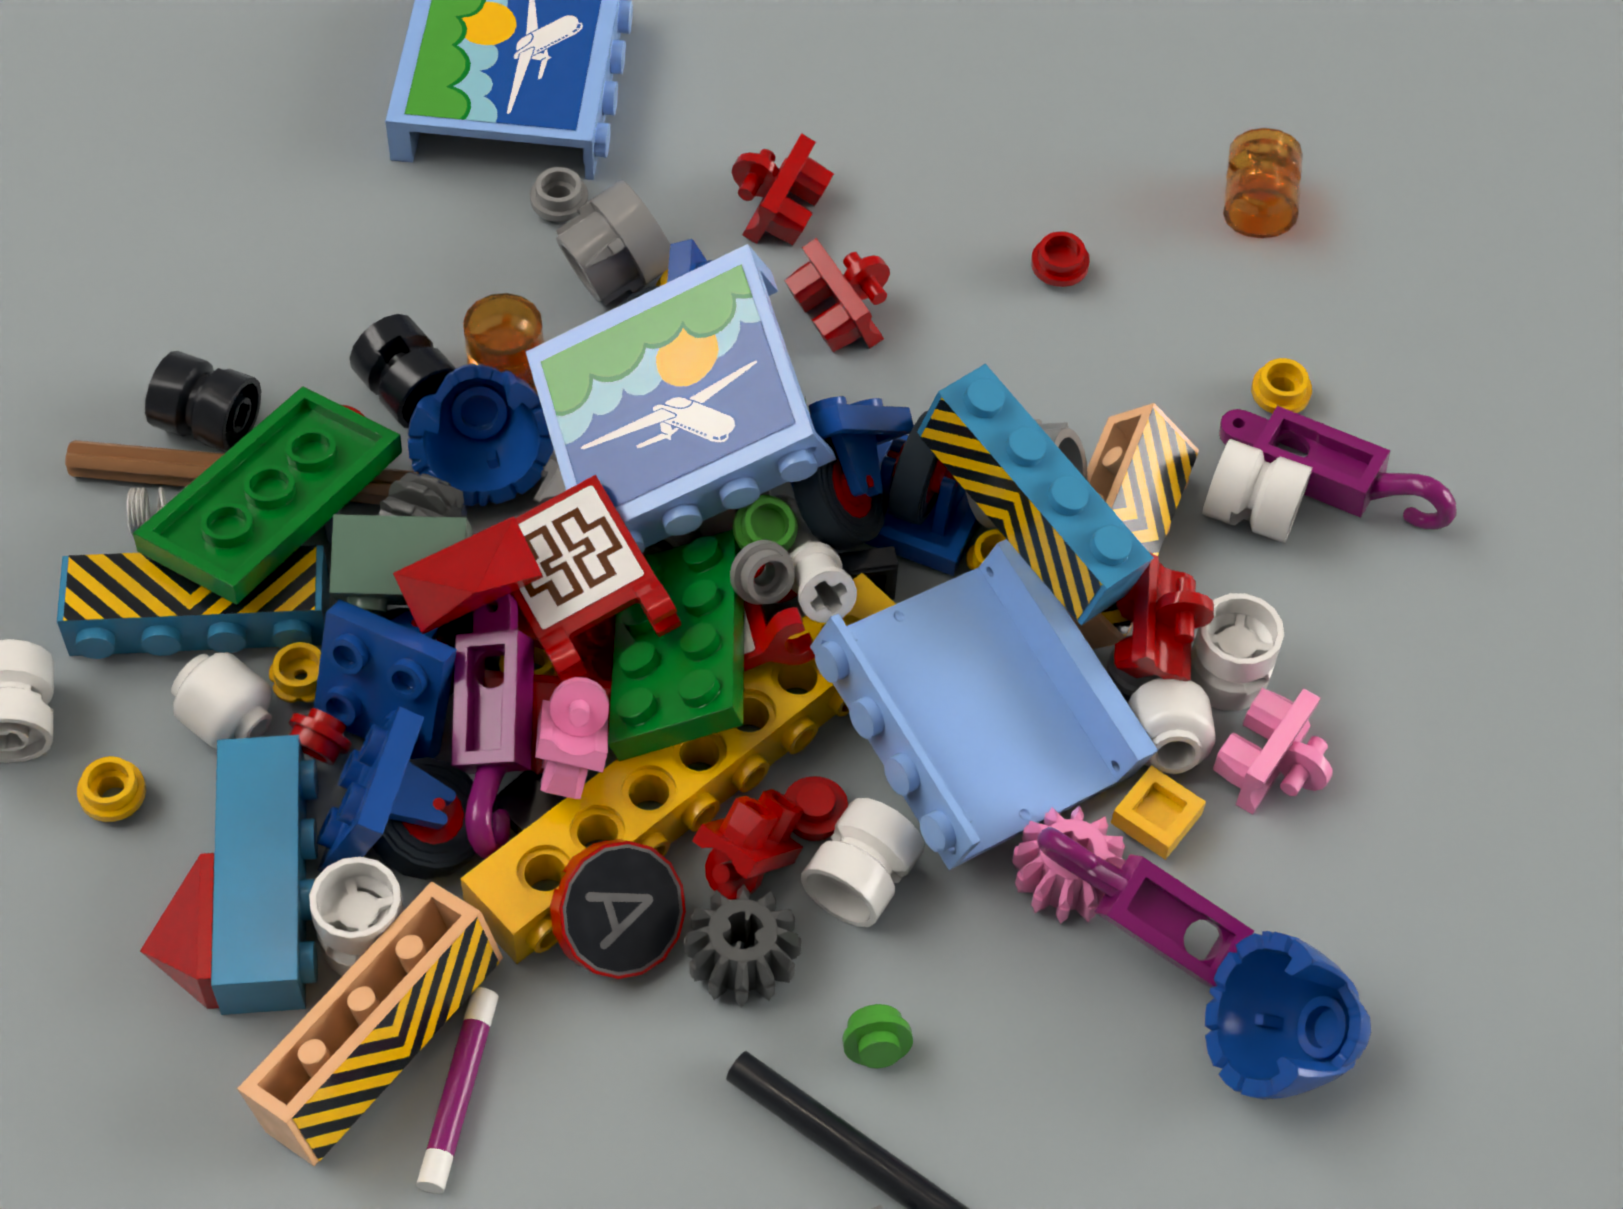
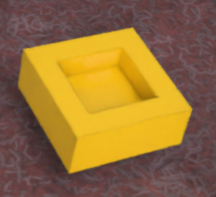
(1158, 812)

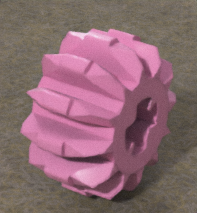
(1052, 882)

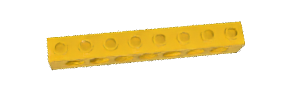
(608, 809)

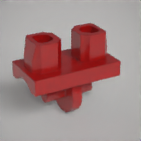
(760, 177)
(849, 316)
(1164, 620)
(749, 842)

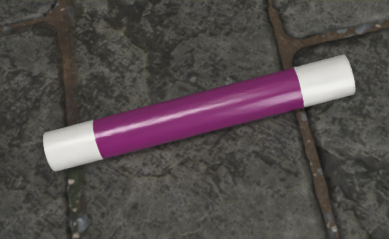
(457, 1091)

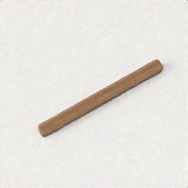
(175, 466)

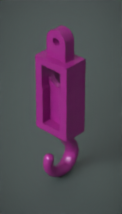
(1345, 467)
(492, 723)
(1149, 904)

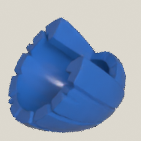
(481, 434)
(1283, 1018)

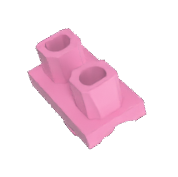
(1285, 727)
(572, 736)

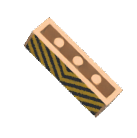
(1141, 475)
(371, 1023)

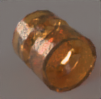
(1263, 183)
(500, 333)

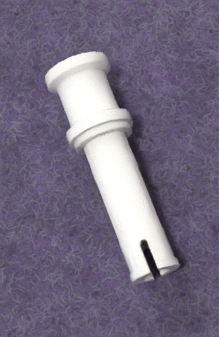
(819, 577)

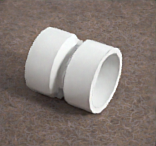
(1256, 490)
(1236, 651)
(24, 697)
(862, 862)
(352, 908)

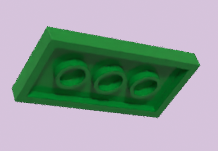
(268, 494)
(692, 676)

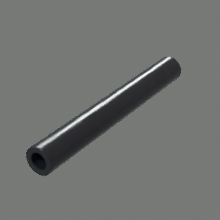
(837, 1136)

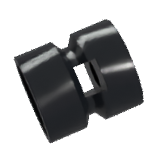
(399, 364)
(195, 399)

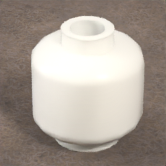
(221, 699)
(1177, 721)

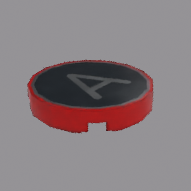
(618, 908)

